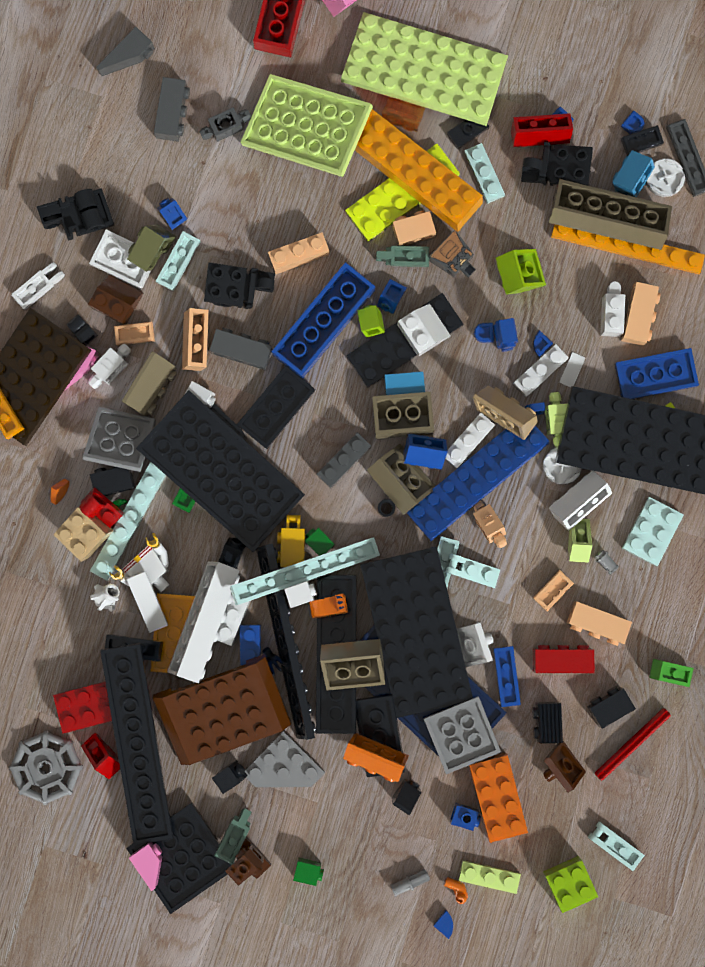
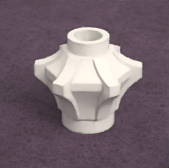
(105, 596)

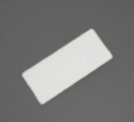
(572, 369)

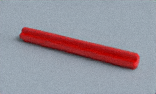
(632, 744)

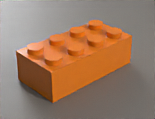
(498, 798)

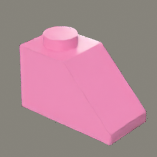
(148, 863)

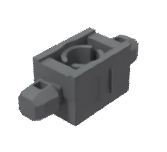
(208, 132)

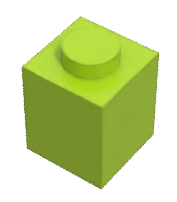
(371, 321)

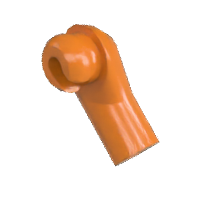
(458, 888)

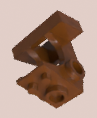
(249, 862)

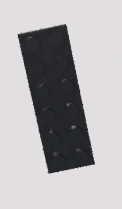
(392, 350)

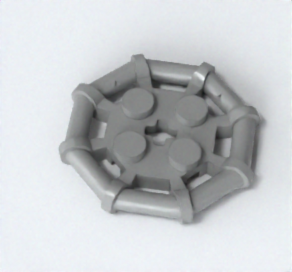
(56, 771)

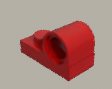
(98, 505)

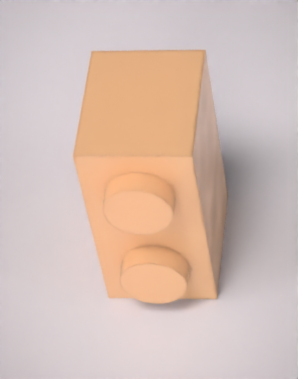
(414, 228)

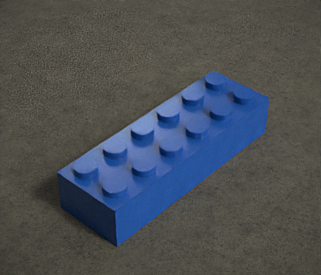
(323, 320)

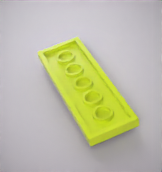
(387, 202)

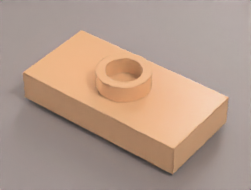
(134, 333)
(553, 590)

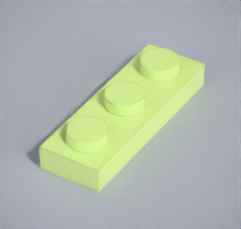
(489, 876)

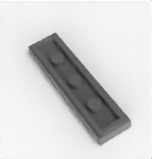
(688, 156)

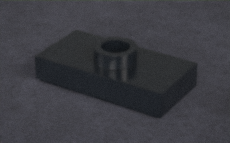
(465, 132)
(642, 140)

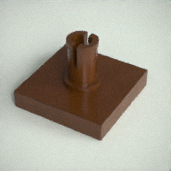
(564, 767)

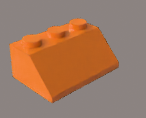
(375, 757)

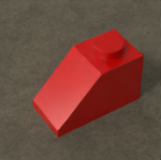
(101, 756)

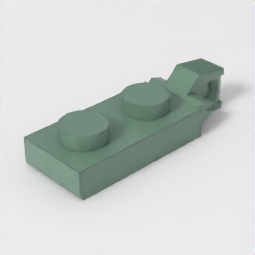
(404, 256)
(234, 837)

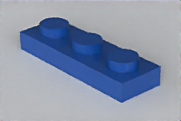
(506, 676)

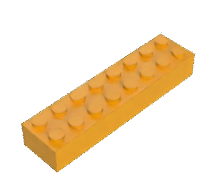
(417, 172)

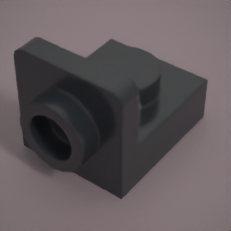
(232, 552)

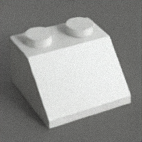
(423, 329)

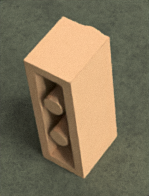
(299, 253)
(640, 313)
(195, 339)
(598, 623)

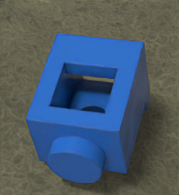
(460, 811)

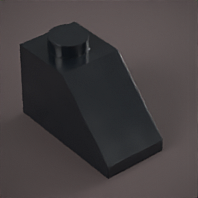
(407, 796)

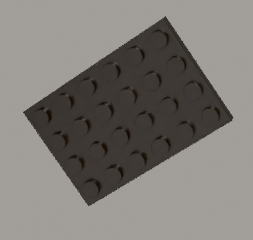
(37, 369)

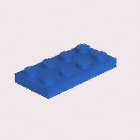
(656, 374)

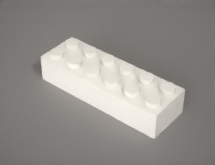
(204, 621)

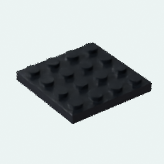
(187, 859)

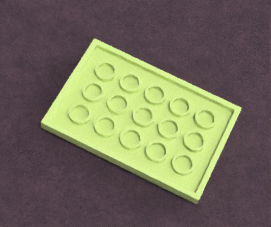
(306, 125)

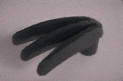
(272, 658)

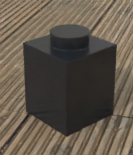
(229, 776)

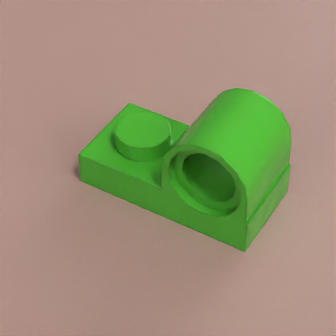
(671, 673)

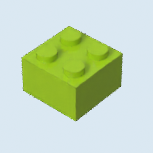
(570, 884)

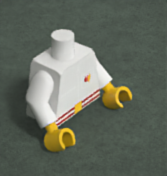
(152, 560)

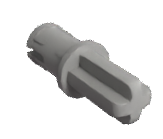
(410, 882)

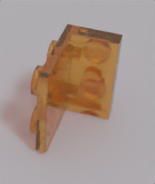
(403, 114)

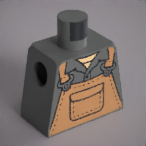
(453, 256)

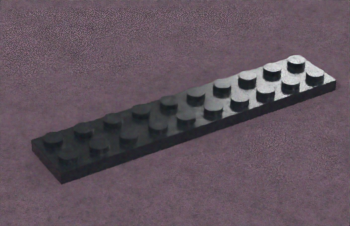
(287, 649)
(136, 743)

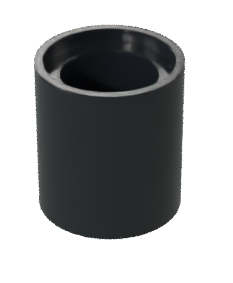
(386, 501)

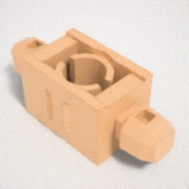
(490, 524)

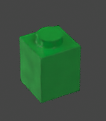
(318, 541)
(308, 872)

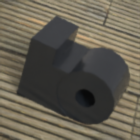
(81, 330)

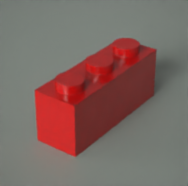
(541, 129)
(563, 659)

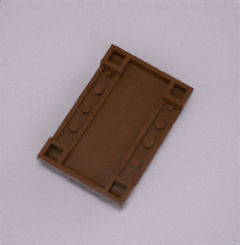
(223, 711)

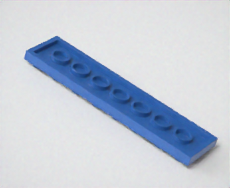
(475, 480)

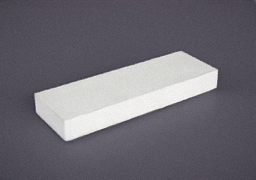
(147, 601)

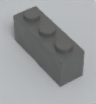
(171, 109)
(241, 348)
(344, 460)

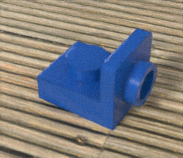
(171, 212)
(391, 296)

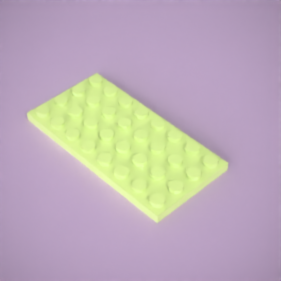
(424, 68)

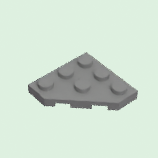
(284, 766)

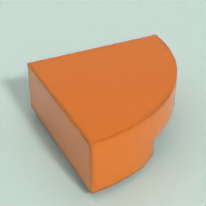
(59, 490)

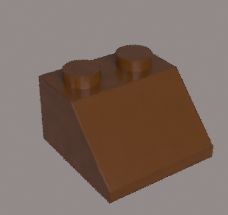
(115, 299)

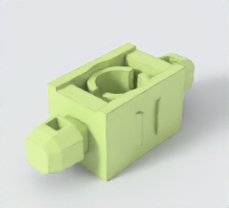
(555, 417)

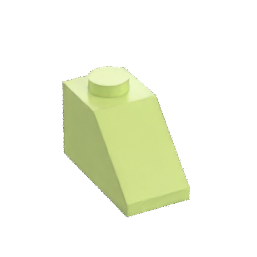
(580, 542)

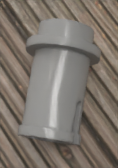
(604, 559)

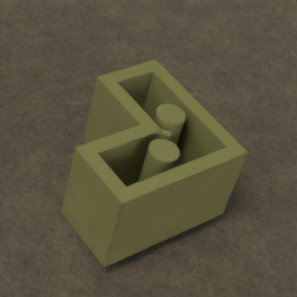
(150, 245)

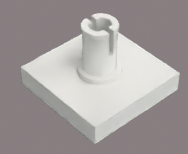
(474, 644)

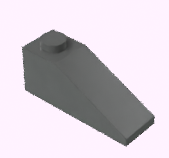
(128, 52)

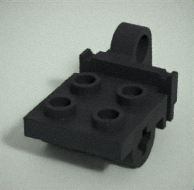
(562, 162)
(81, 213)
(233, 286)

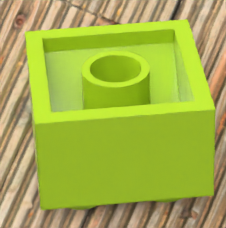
(520, 271)

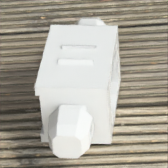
(109, 366)

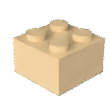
(82, 534)

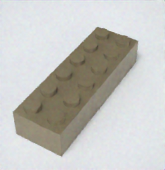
(610, 214)

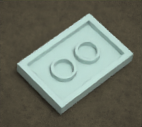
(652, 531)

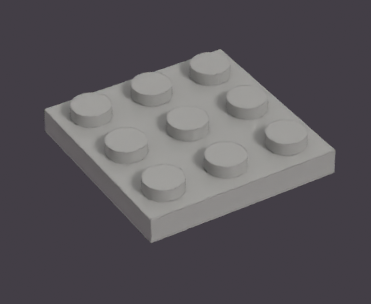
(116, 437)
(462, 735)

